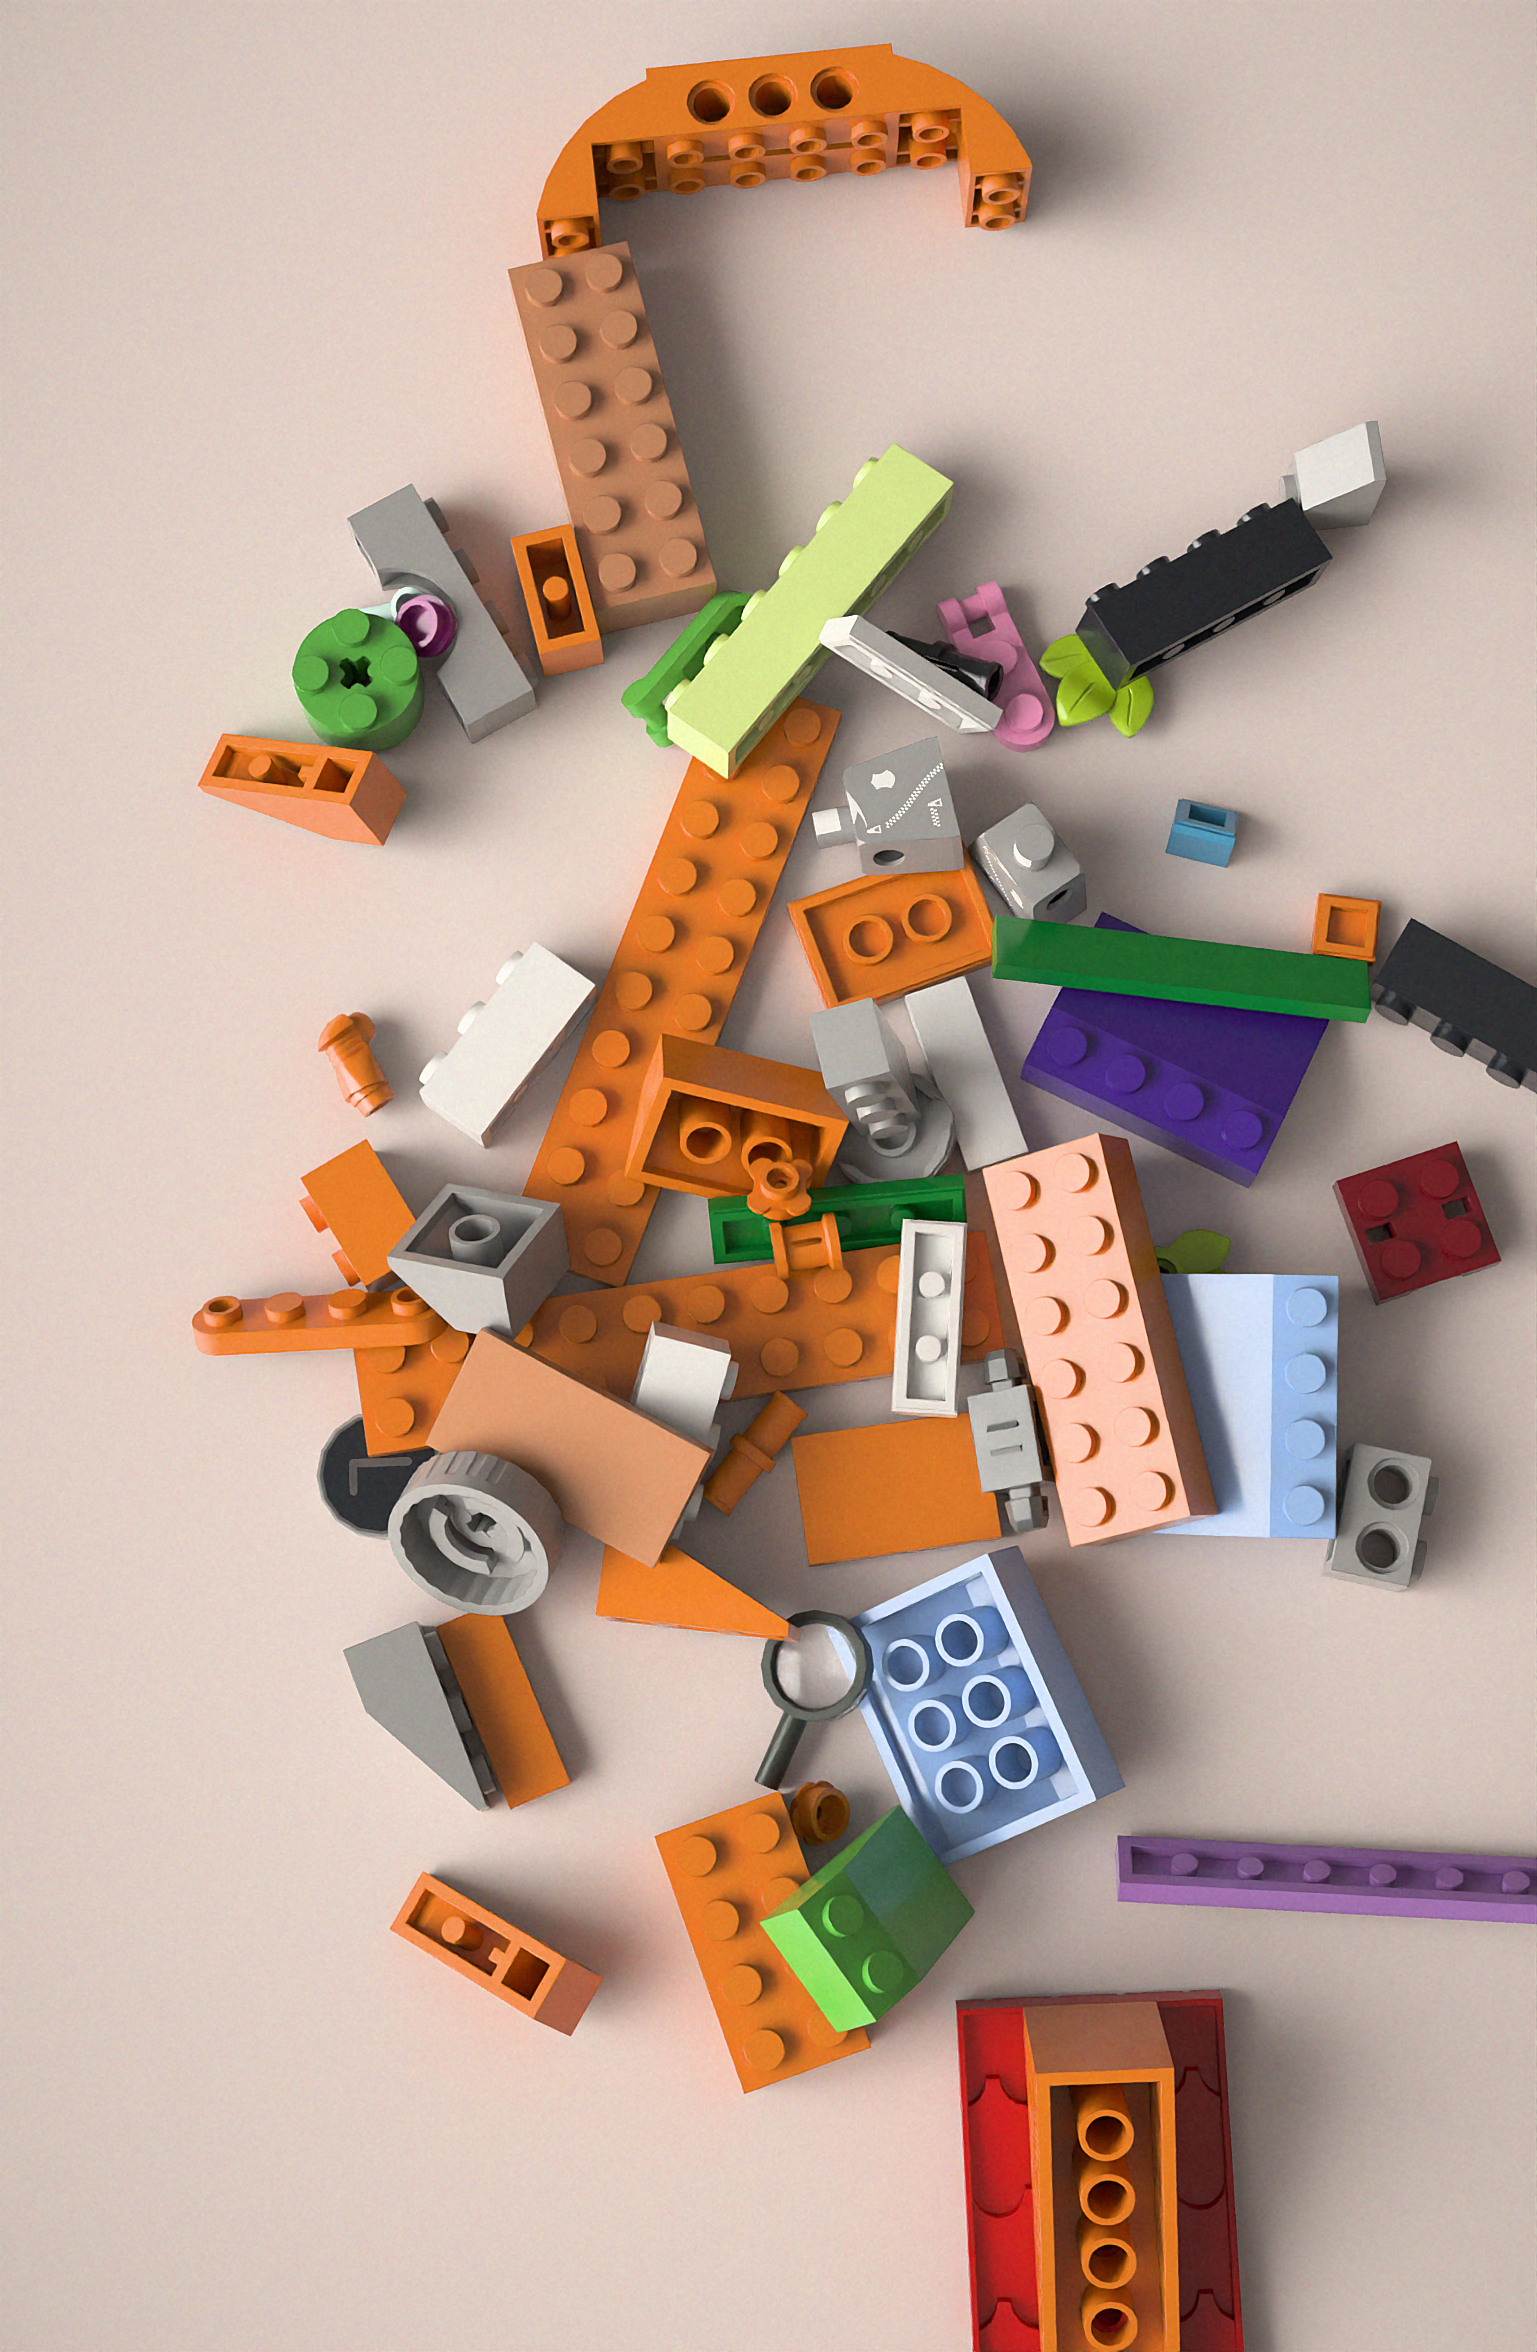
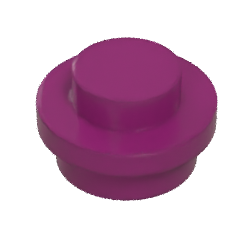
(427, 624)

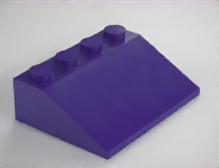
(1176, 1071)

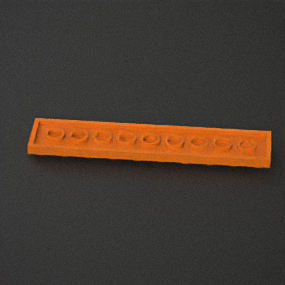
(675, 977)
(784, 1334)

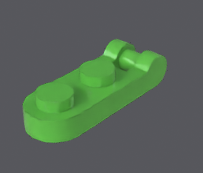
(683, 662)

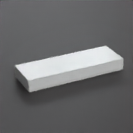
(909, 674)
(966, 1074)
(929, 1318)

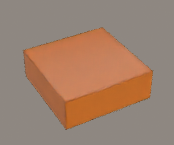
(1346, 927)

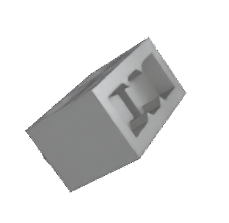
(1364, 1513)

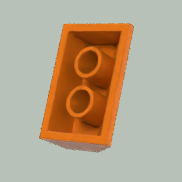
(719, 1110)

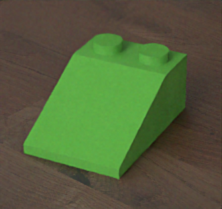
(870, 1922)

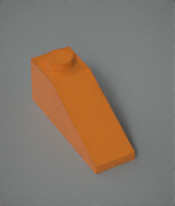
(307, 785)
(683, 1596)
(497, 1954)

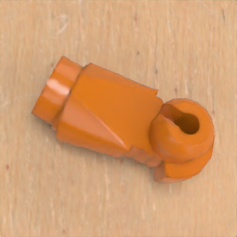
(357, 1070)

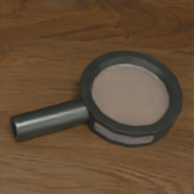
(812, 1682)

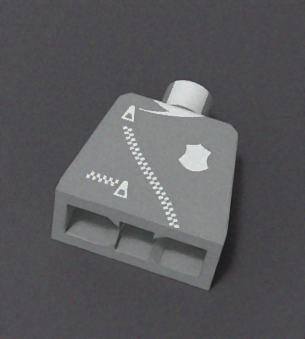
(897, 813)
(1031, 866)

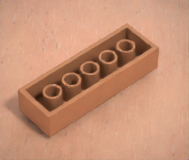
(613, 437)

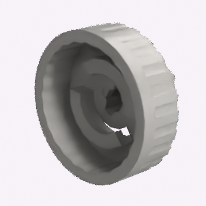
(505, 1537)

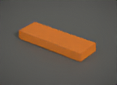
(504, 1707)

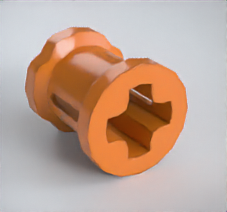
(806, 1245)

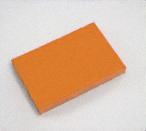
(894, 933)
(891, 1490)

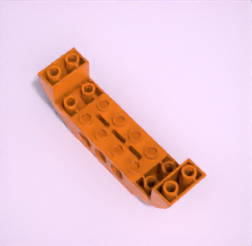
(782, 121)

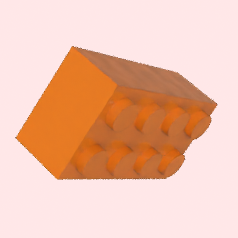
(725, 1881)

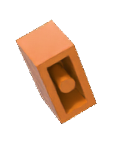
(557, 600)
(363, 1212)

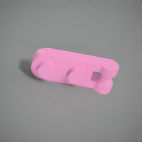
(1025, 703)

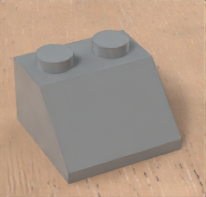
(484, 1257)

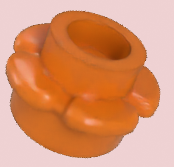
(819, 1813)

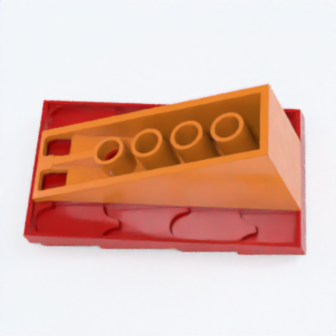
(1099, 2173)

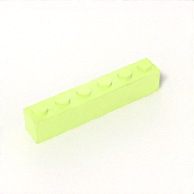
(837, 575)

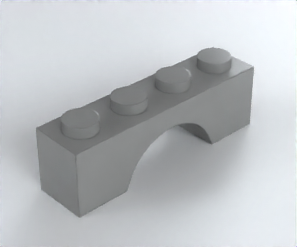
(407, 549)

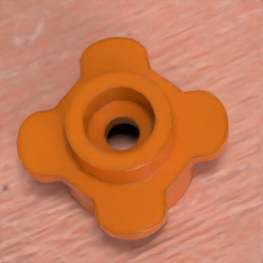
(784, 1202)

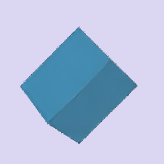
(1202, 833)

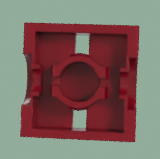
(1418, 1240)

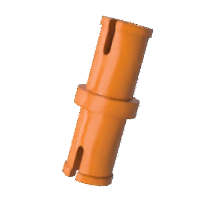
(753, 1452)

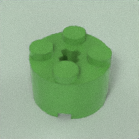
(352, 649)

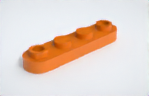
(315, 1322)

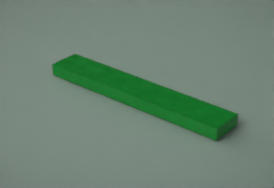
(1180, 969)

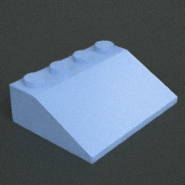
(1262, 1398)
(980, 1708)

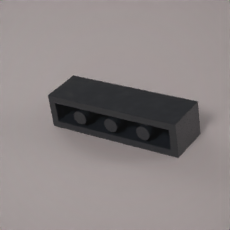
(1202, 593)
(1462, 1003)

